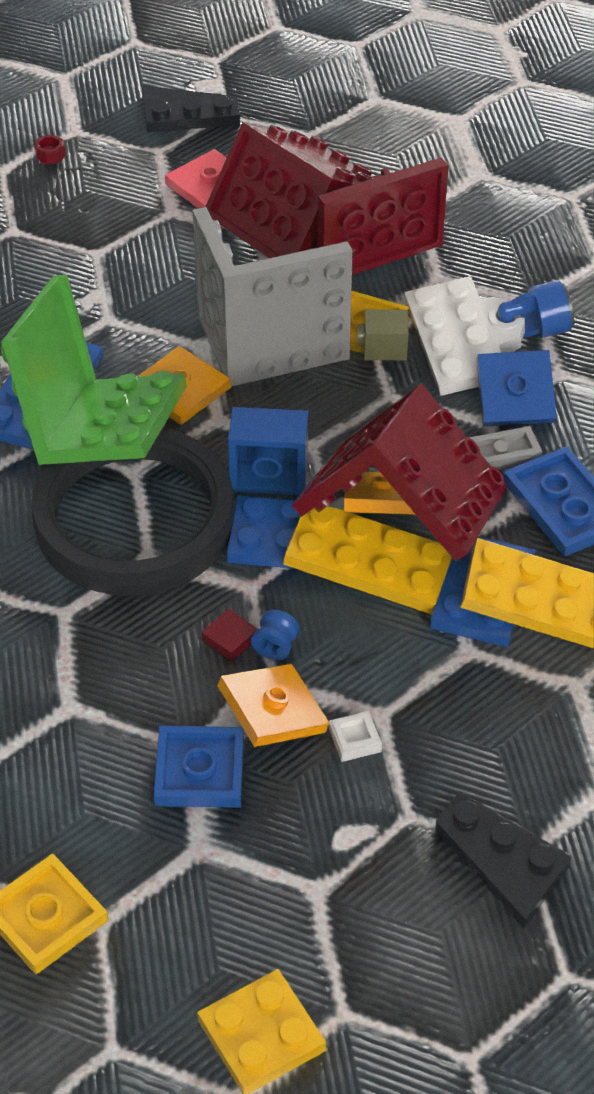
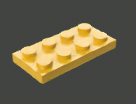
(369, 557)
(530, 592)

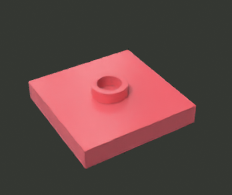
(197, 178)

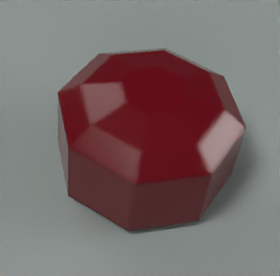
(49, 149)

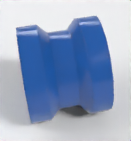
(275, 635)

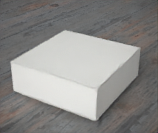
(355, 736)

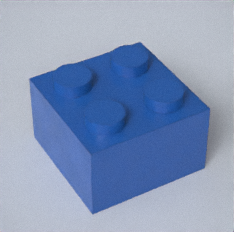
(268, 450)

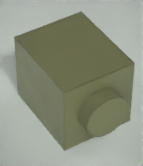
(384, 334)

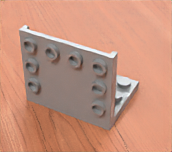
(272, 311)

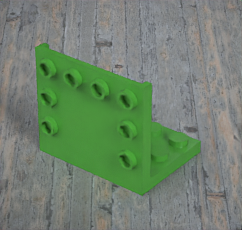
(62, 402)

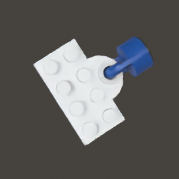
(460, 324)

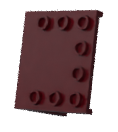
(273, 187)
(386, 215)
(425, 463)

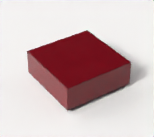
(229, 634)

